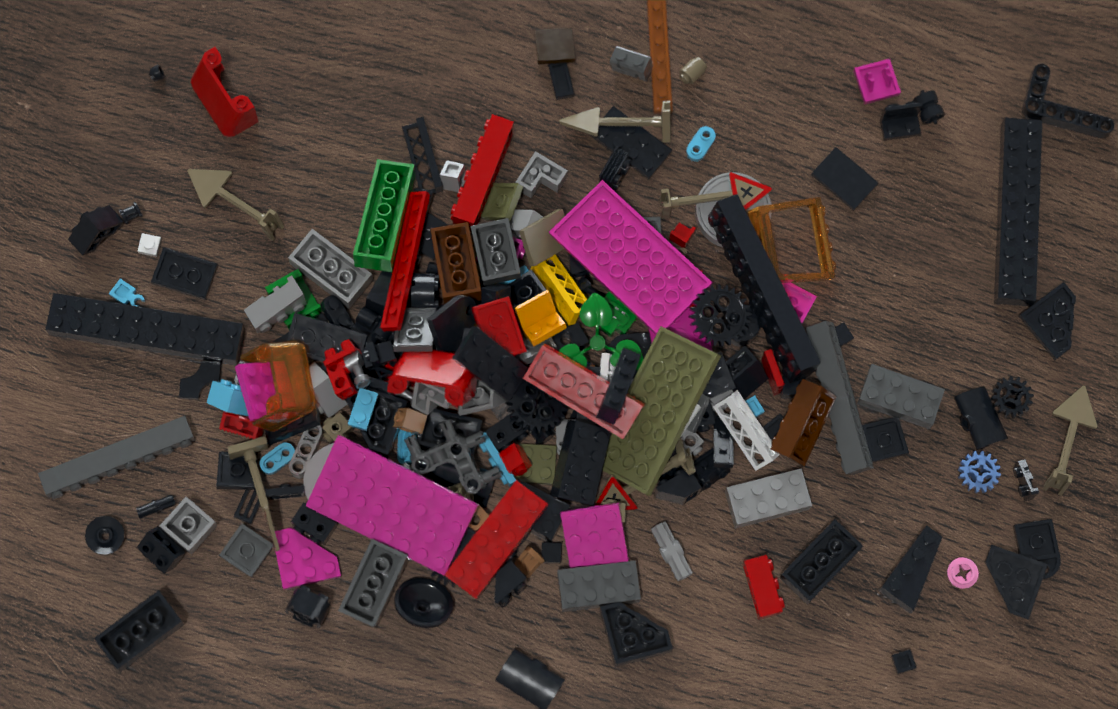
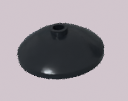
(426, 596)

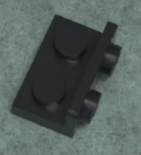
(706, 473)

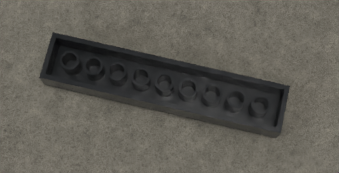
(1018, 212)
(763, 289)
(145, 329)

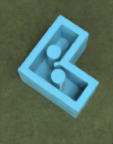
(227, 397)

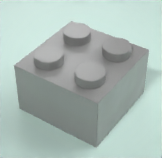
(188, 525)

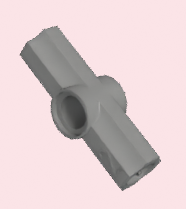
(671, 551)

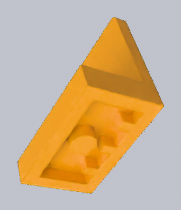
(539, 318)

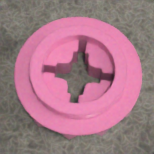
(965, 564)

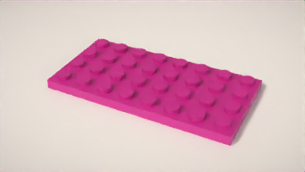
(630, 258)
(392, 505)

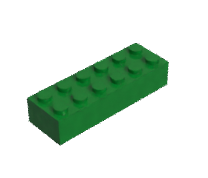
(384, 215)

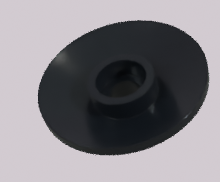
(96, 530)

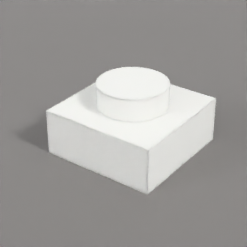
(149, 245)

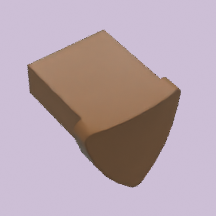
(529, 561)

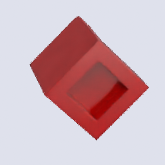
(682, 235)

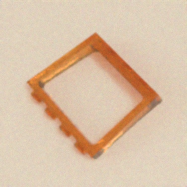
(761, 222)

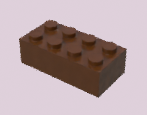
(456, 261)
(803, 422)

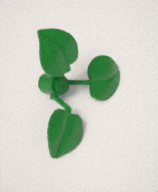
(594, 313)

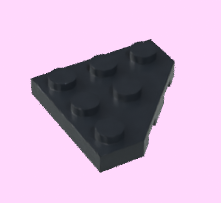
(1052, 320)
(1016, 579)

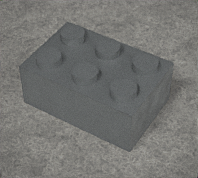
(495, 252)

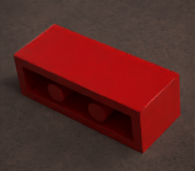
(763, 587)

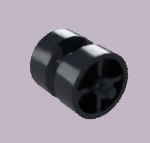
(930, 110)

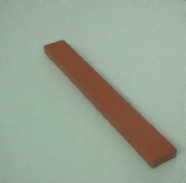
(659, 54)

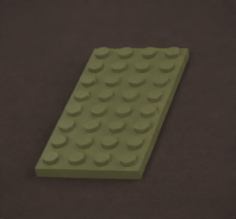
(670, 387)

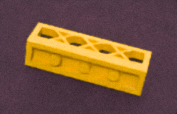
(562, 299)

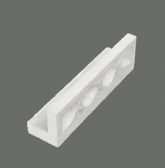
(750, 428)

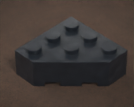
(380, 433)
(632, 635)

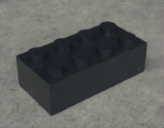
(580, 462)
(821, 561)
(139, 631)

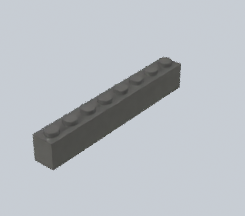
(844, 413)
(116, 457)

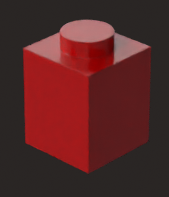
(515, 459)

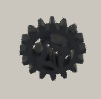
(1015, 404)

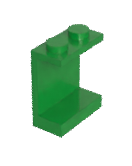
(312, 308)

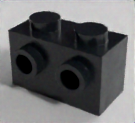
(506, 433)
(313, 524)
(160, 550)

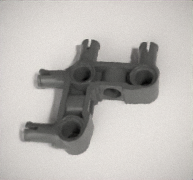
(462, 460)

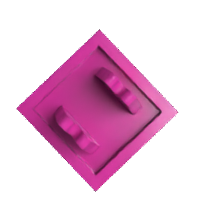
(877, 81)

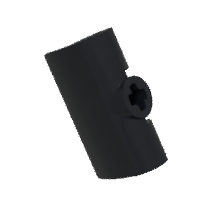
(370, 323)
(980, 417)
(447, 476)
(530, 679)

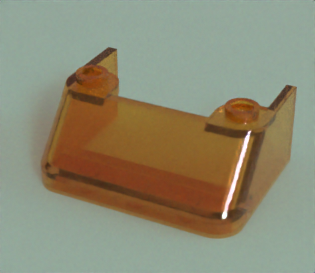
(291, 383)

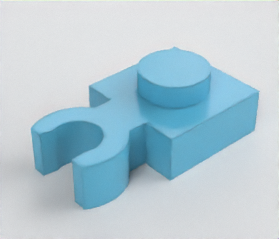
(125, 293)

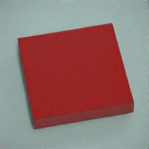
(772, 371)

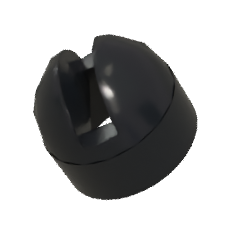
(156, 73)

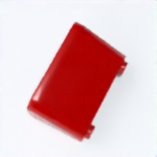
(229, 114)
(434, 369)

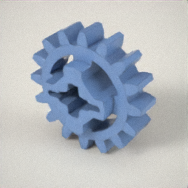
(980, 464)

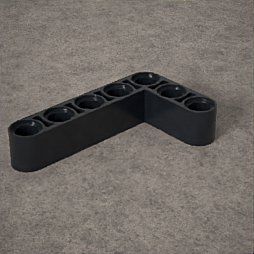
(1060, 110)

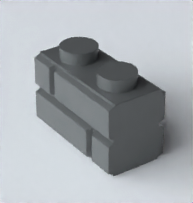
(631, 63)

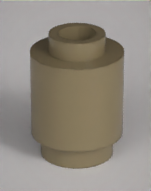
(692, 70)

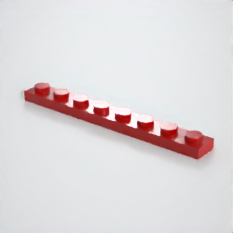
(405, 261)

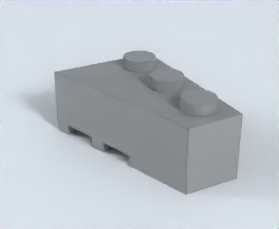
(276, 306)

